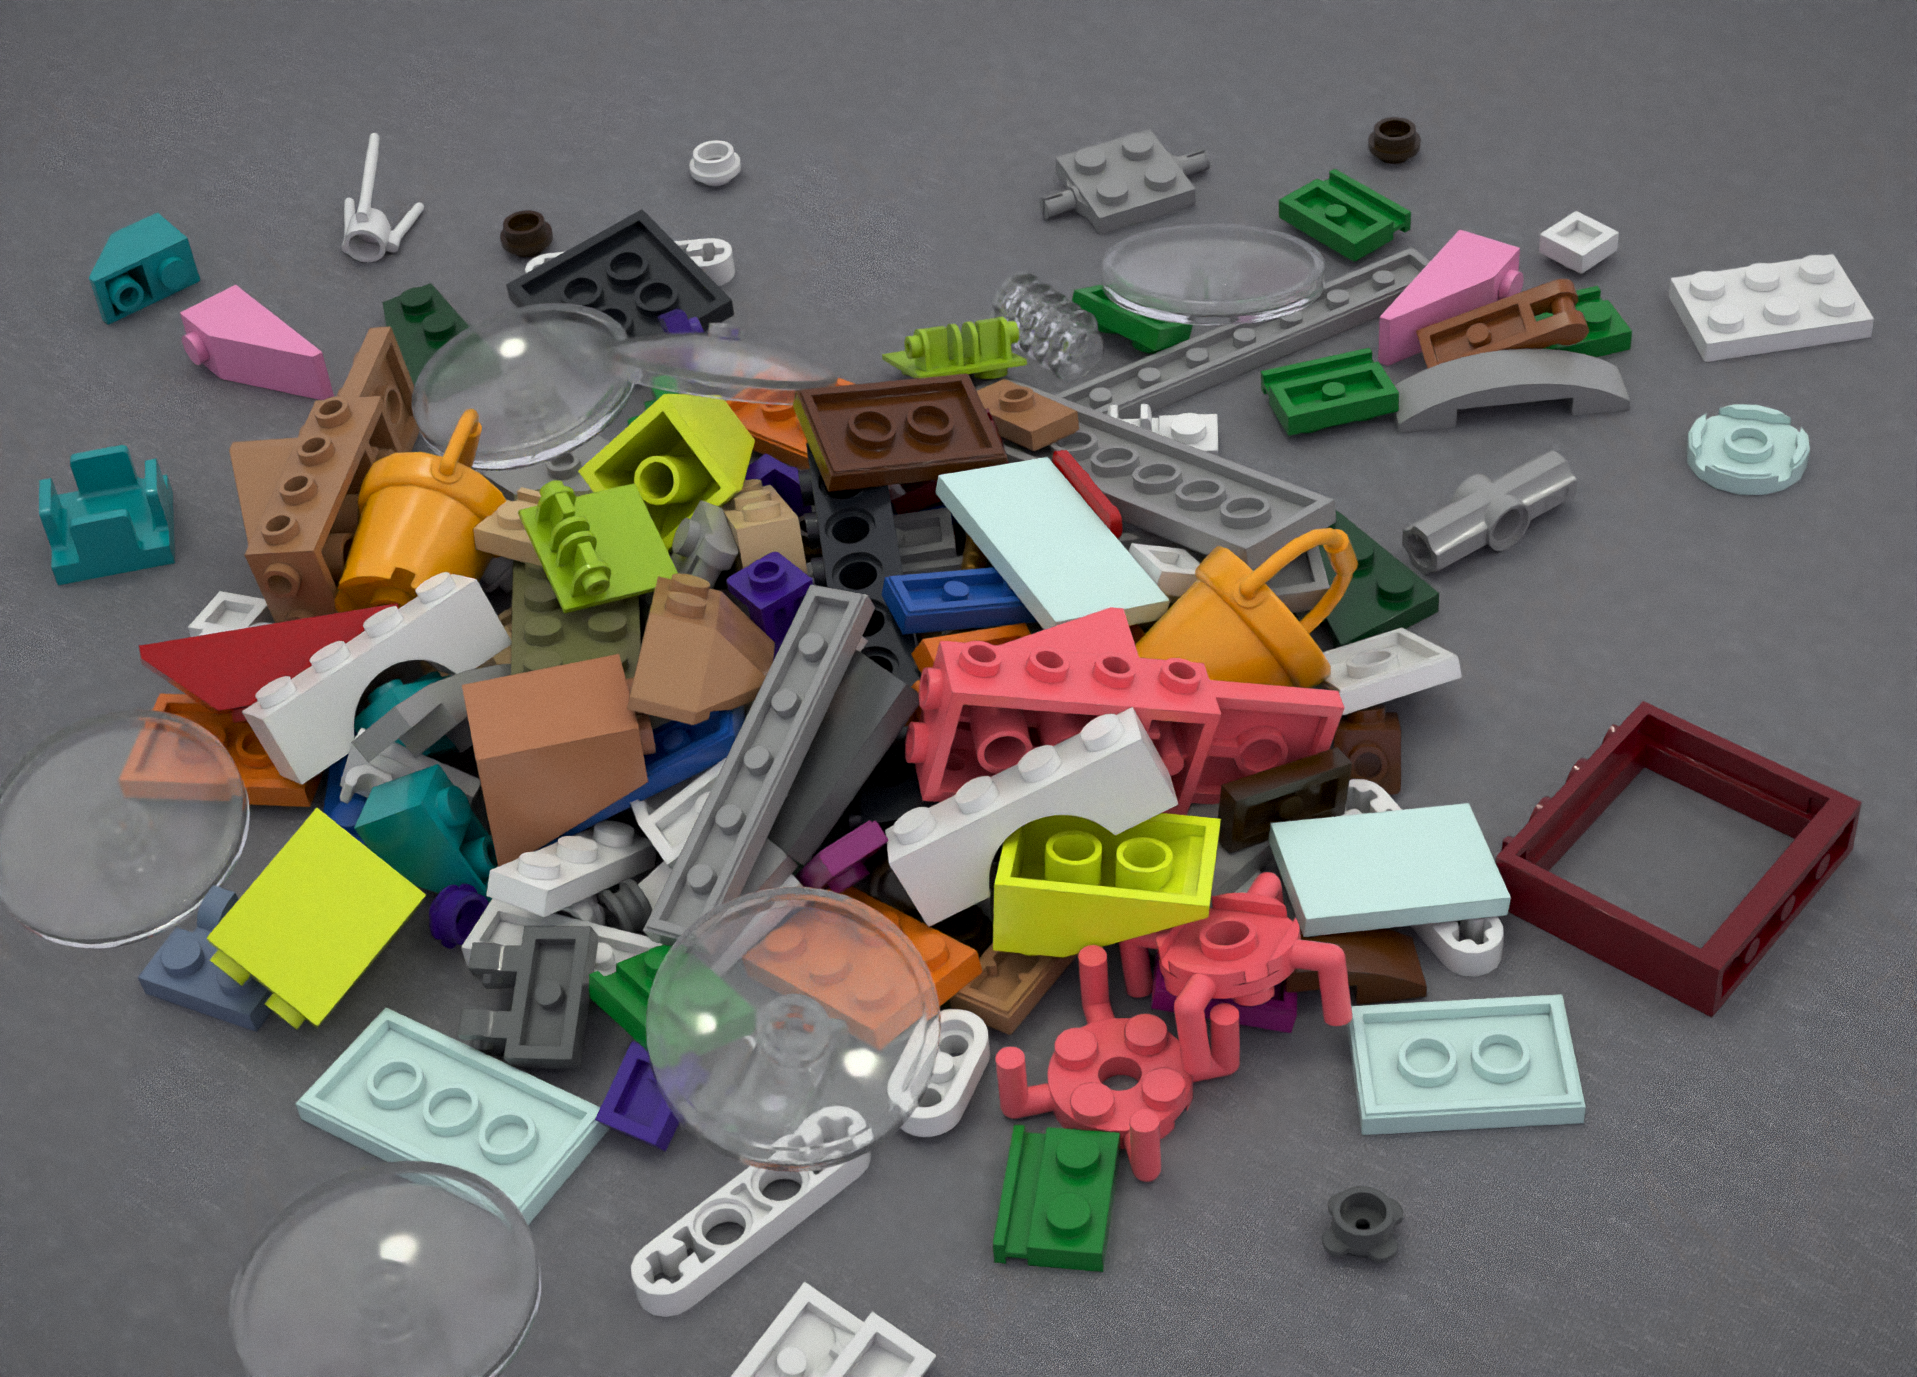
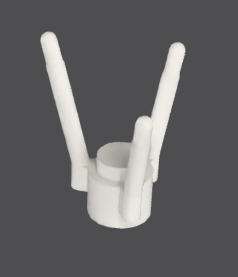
(368, 230)

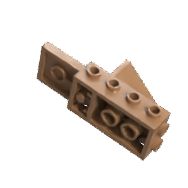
(305, 490)

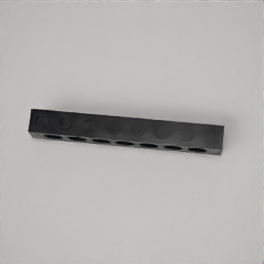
(858, 553)

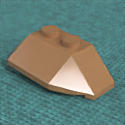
(697, 653)

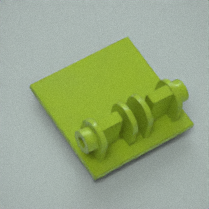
(947, 351)
(596, 544)

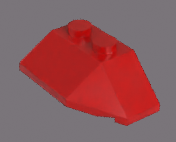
(232, 666)

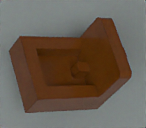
(1373, 746)

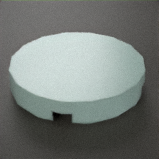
(1747, 450)

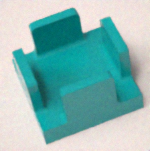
(111, 521)

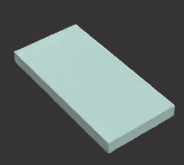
(1049, 543)
(439, 1101)

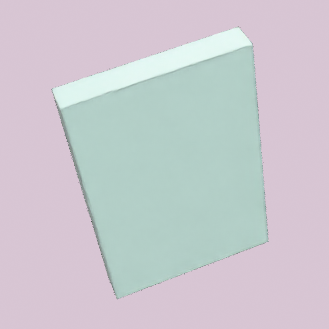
(1388, 869)
(1464, 1065)

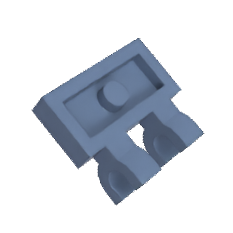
(187, 978)

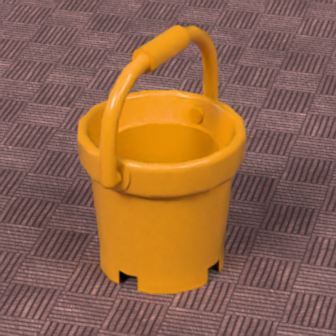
(418, 522)
(1242, 626)

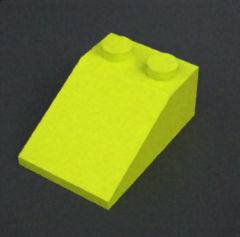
(1081, 886)

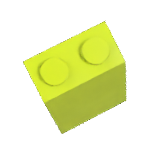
(676, 456)
(314, 921)

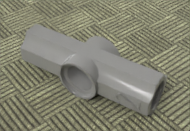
(1489, 512)

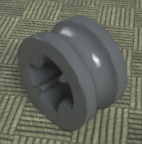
(627, 908)

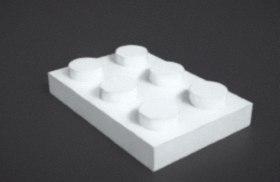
(1770, 307)

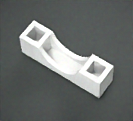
(310, 718)
(1099, 775)

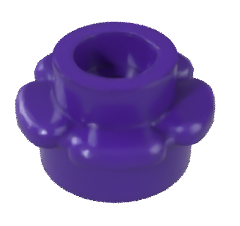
(455, 913)

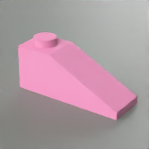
(1458, 279)
(253, 346)

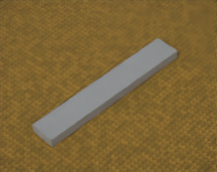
(762, 760)

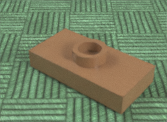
(1027, 416)
(1009, 987)

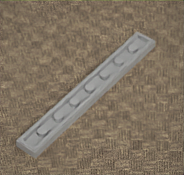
(1244, 347)

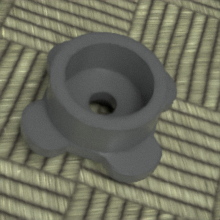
(1363, 1208)

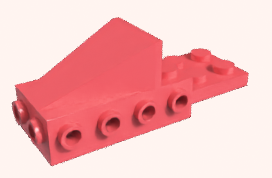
(1001, 701)

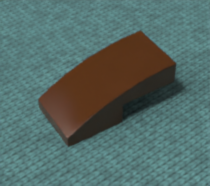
(1378, 963)

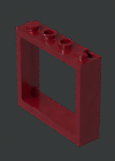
(1738, 778)

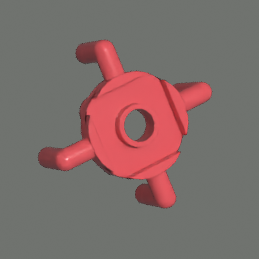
(1235, 955)
(1110, 1048)

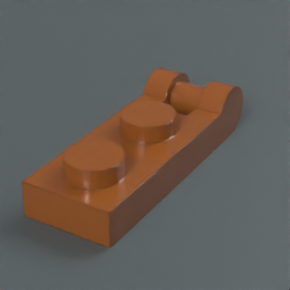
(1508, 325)

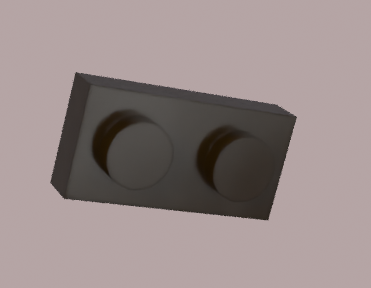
(1290, 792)

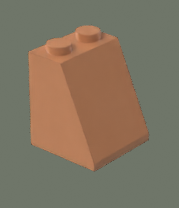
(554, 749)

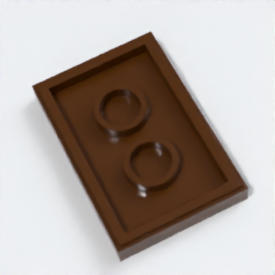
(897, 431)

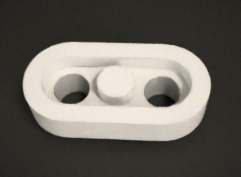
(953, 1077)

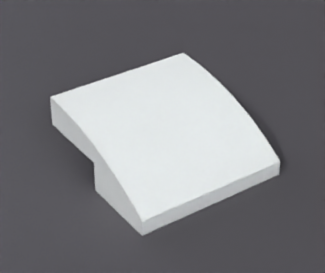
(827, 1341)

